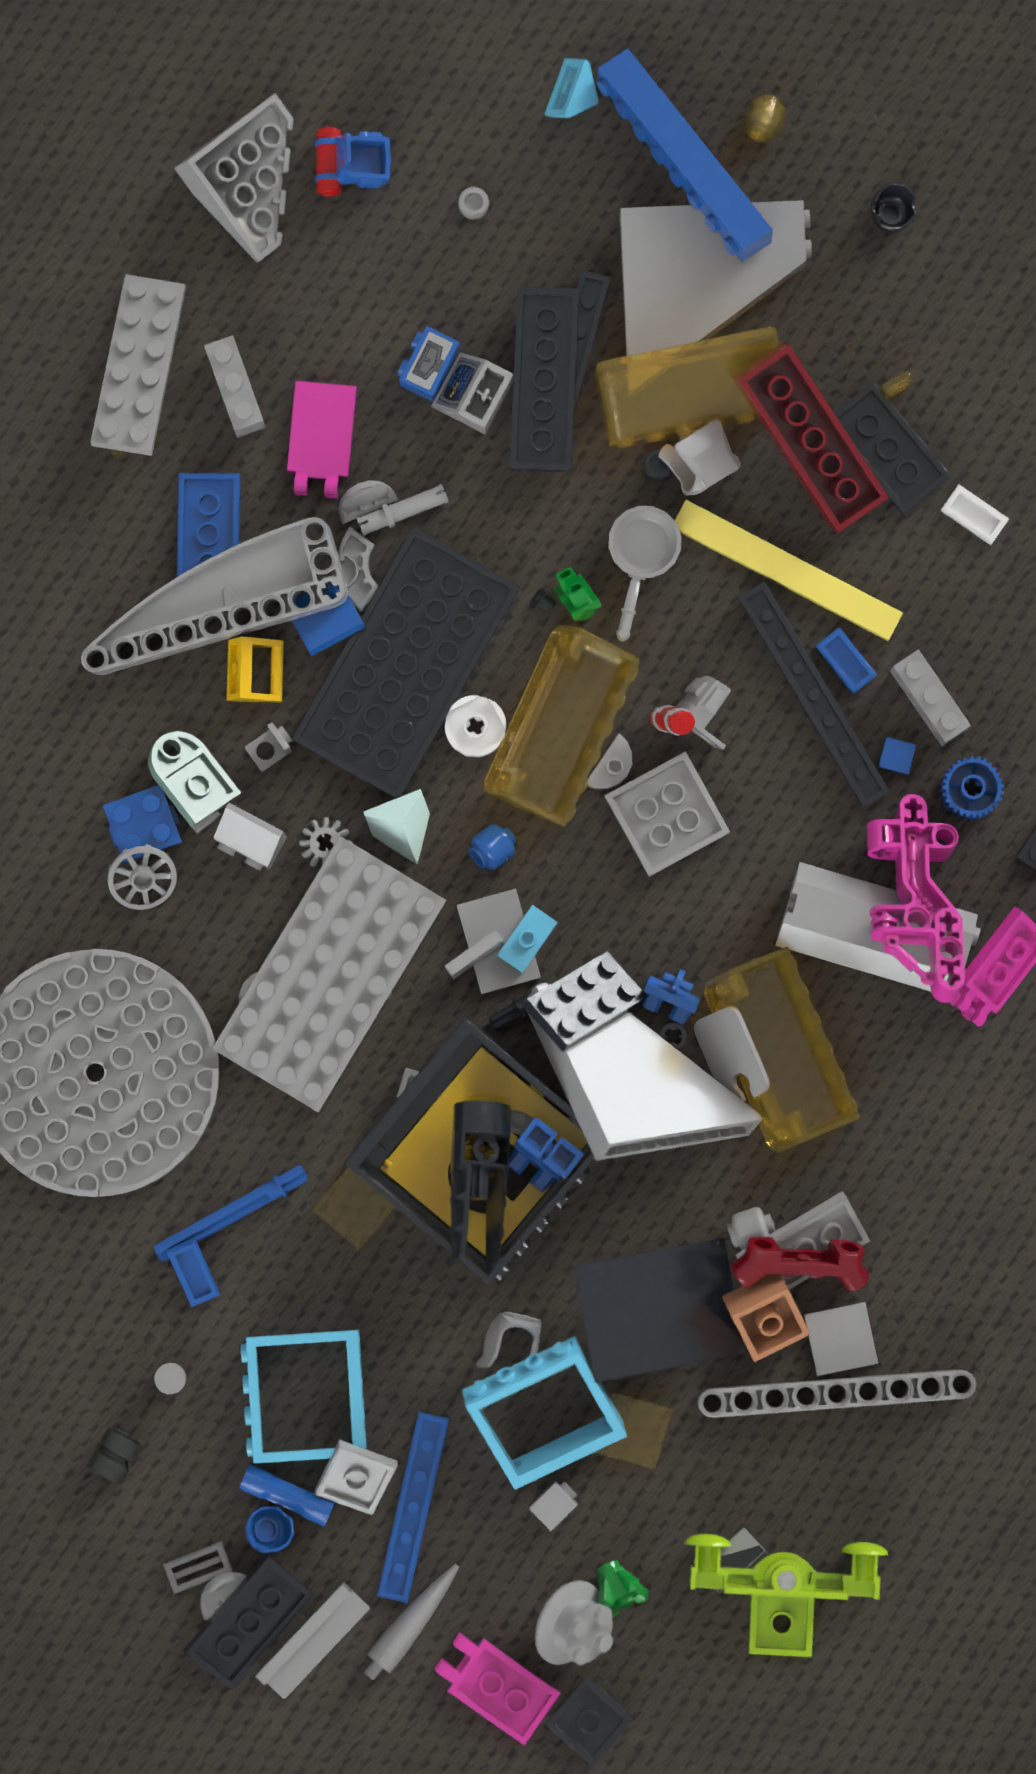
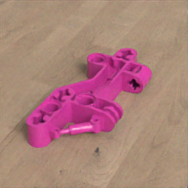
(924, 903)

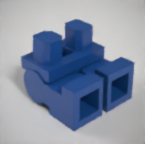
(550, 1157)

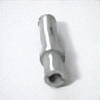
(401, 510)

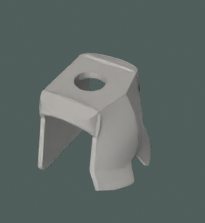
(701, 458)
(495, 1332)

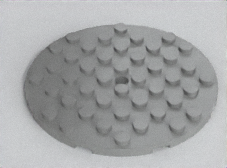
(154, 1084)

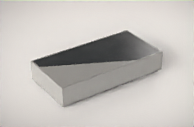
(742, 1553)

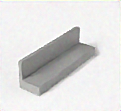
(313, 1641)

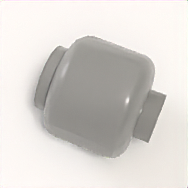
(749, 1224)

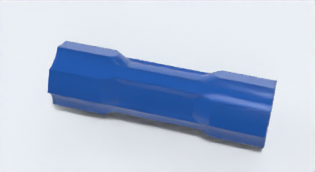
(267, 1486)

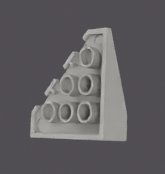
(242, 175)

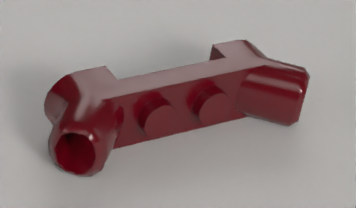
(765, 1257)

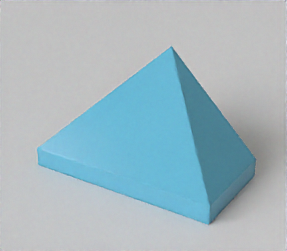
(573, 90)

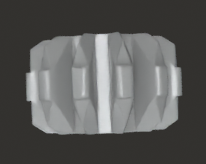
(316, 835)

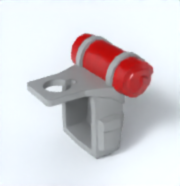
(693, 712)

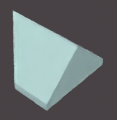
(401, 824)

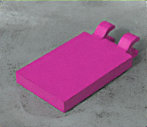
(321, 435)
(998, 968)
(498, 1688)

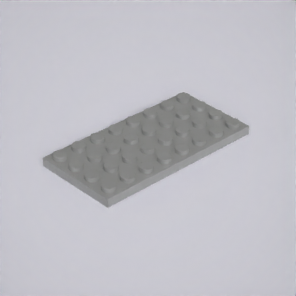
(329, 974)

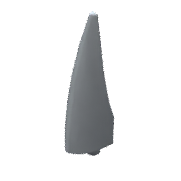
(407, 1627)

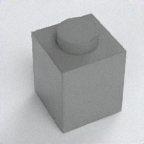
(554, 1504)

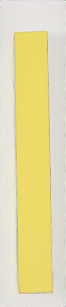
(787, 570)

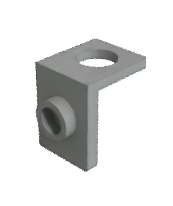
(278, 738)

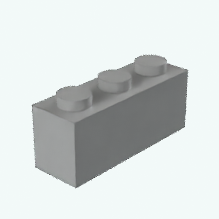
(234, 386)
(930, 698)

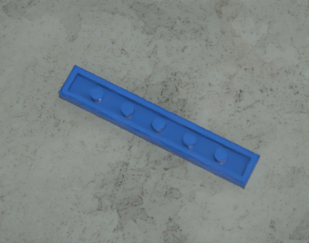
(413, 1507)

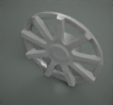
(141, 876)

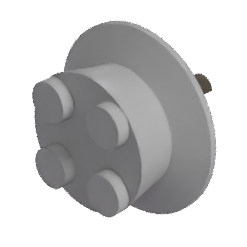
(573, 1625)

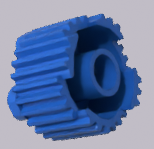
(985, 779)

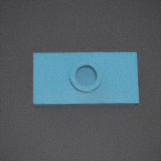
(527, 939)

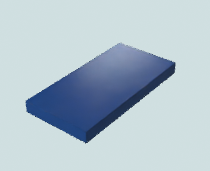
(206, 517)

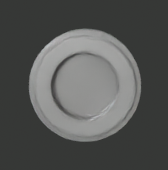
(473, 203)
(170, 1378)

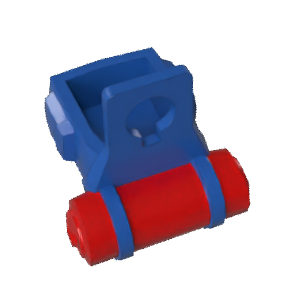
(351, 160)

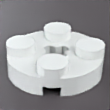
(482, 710)

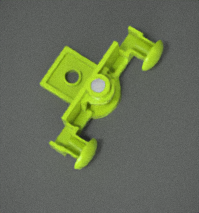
(784, 1586)

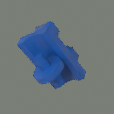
(674, 991)

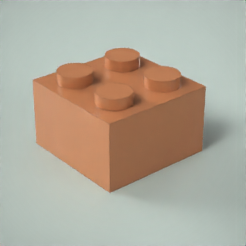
(766, 1316)

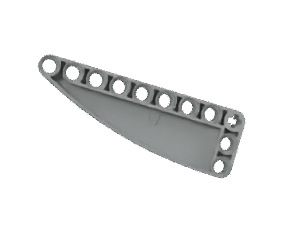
(239, 579)

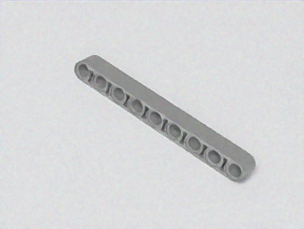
(851, 1396)

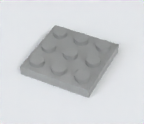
(667, 814)

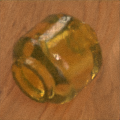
(764, 118)

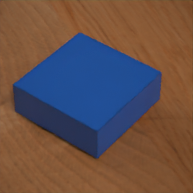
(897, 756)

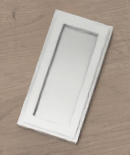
(974, 514)

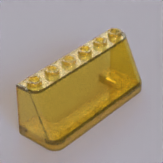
(678, 387)
(561, 724)
(806, 1084)

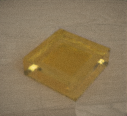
(896, 385)

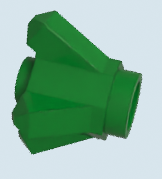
(619, 1588)

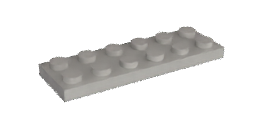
(138, 365)

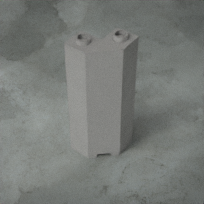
(832, 922)

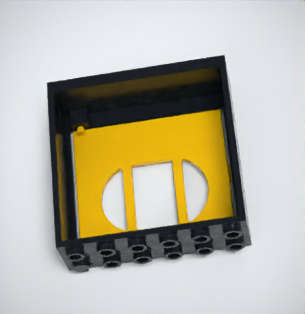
(425, 1153)

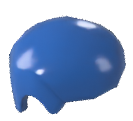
(269, 1529)

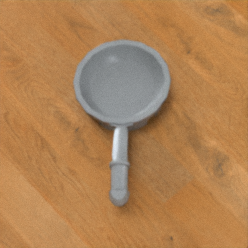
(643, 546)

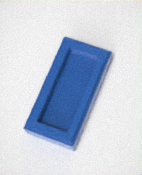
(846, 661)
(193, 1272)

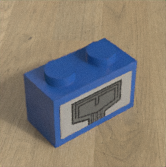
(428, 363)

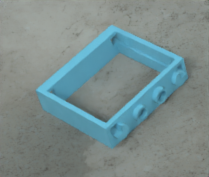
(251, 1387)
(562, 1450)

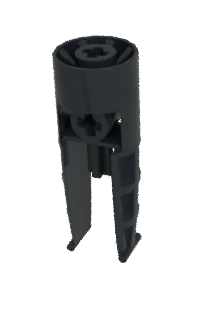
(487, 1139)

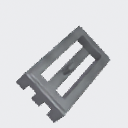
(223, 1557)

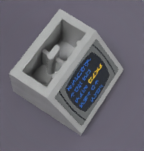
(473, 391)

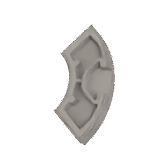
(354, 560)

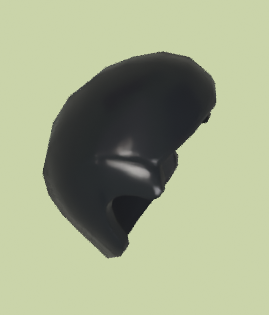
(893, 207)

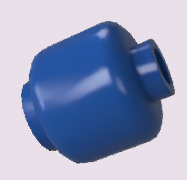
(492, 847)

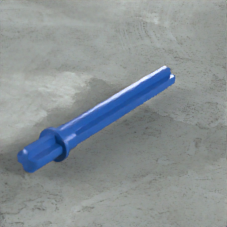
(236, 1210)

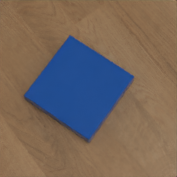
(328, 626)

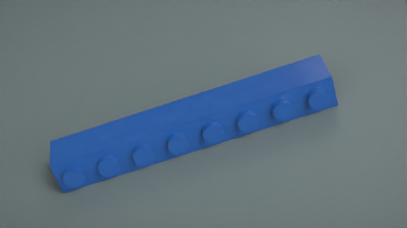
(684, 155)

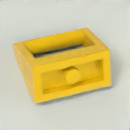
(240, 670)

